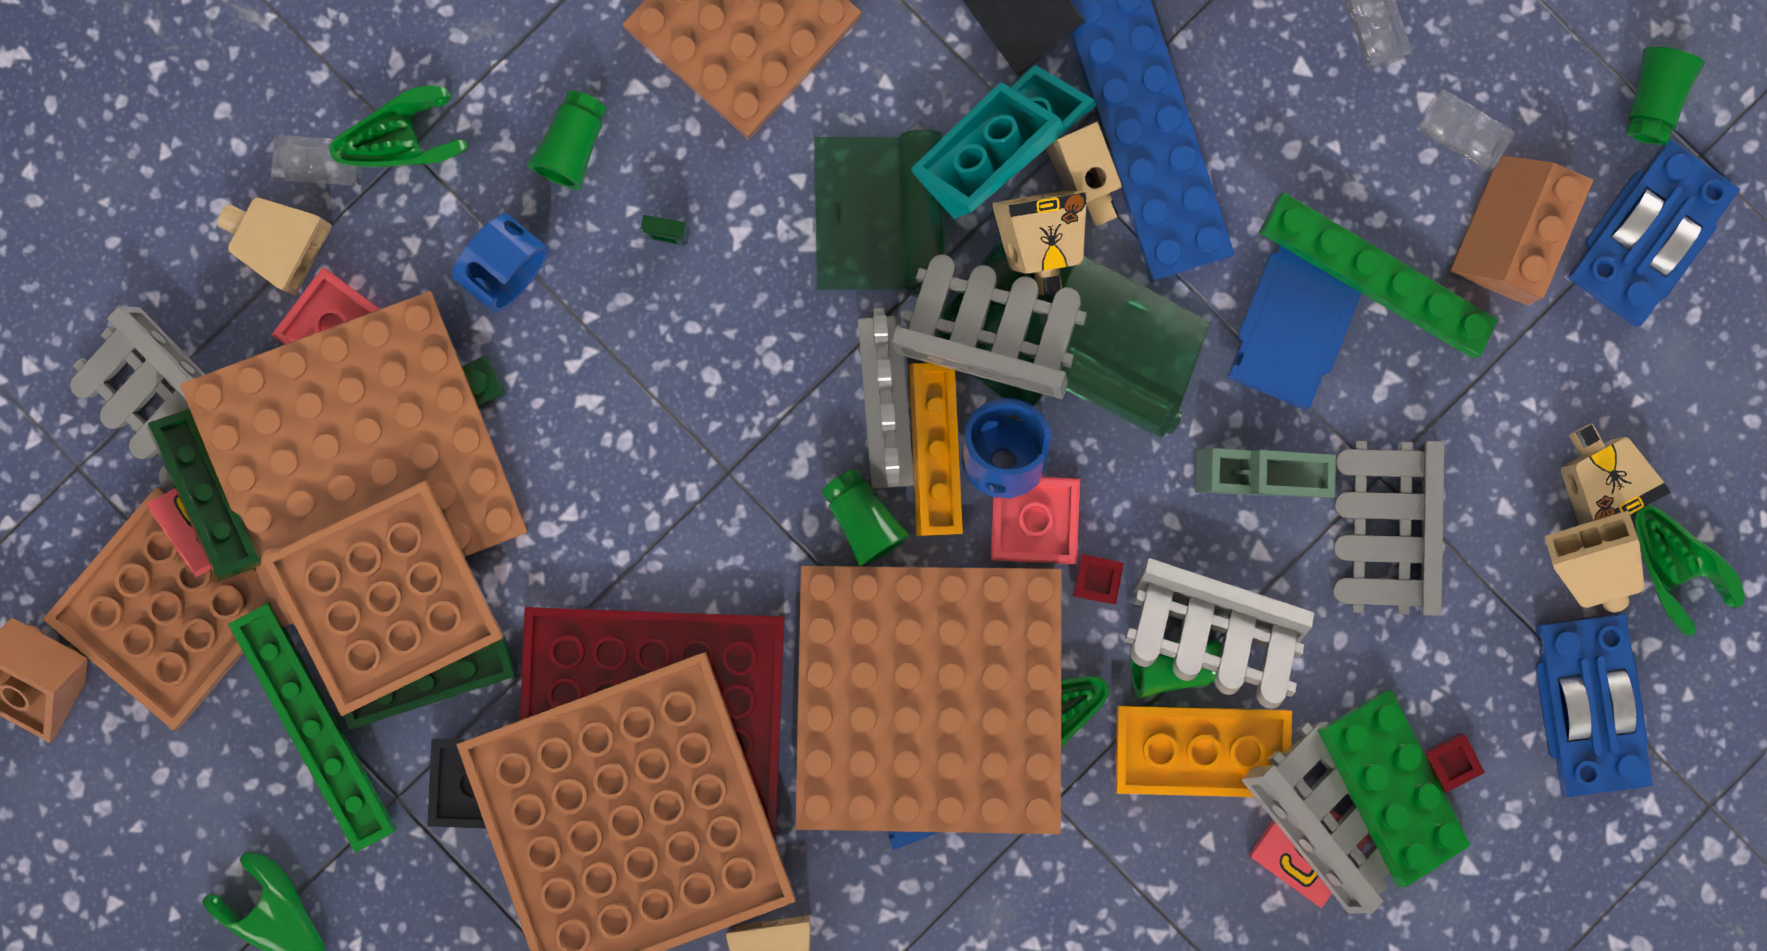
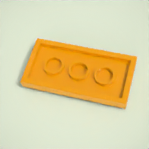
(1195, 748)

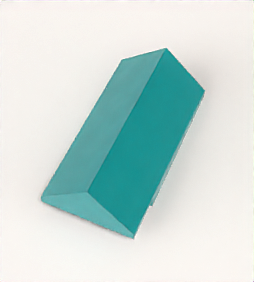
(999, 139)

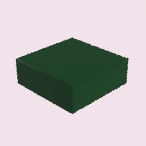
(665, 230)

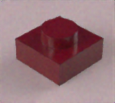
(1098, 579)
(1453, 762)

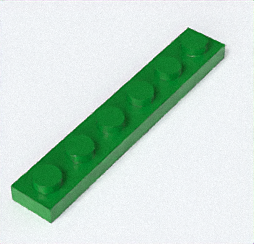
(1378, 275)
(312, 727)

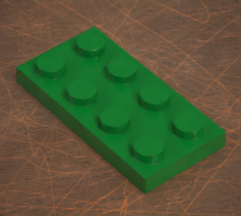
(1394, 788)

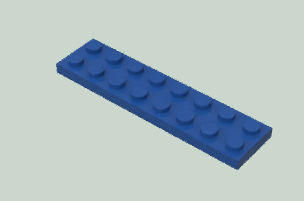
(1150, 137)

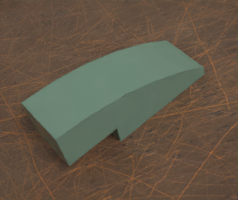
(1265, 473)

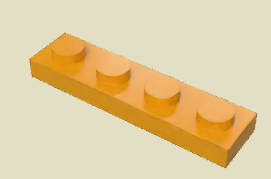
(935, 450)

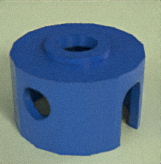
(501, 259)
(992, 432)

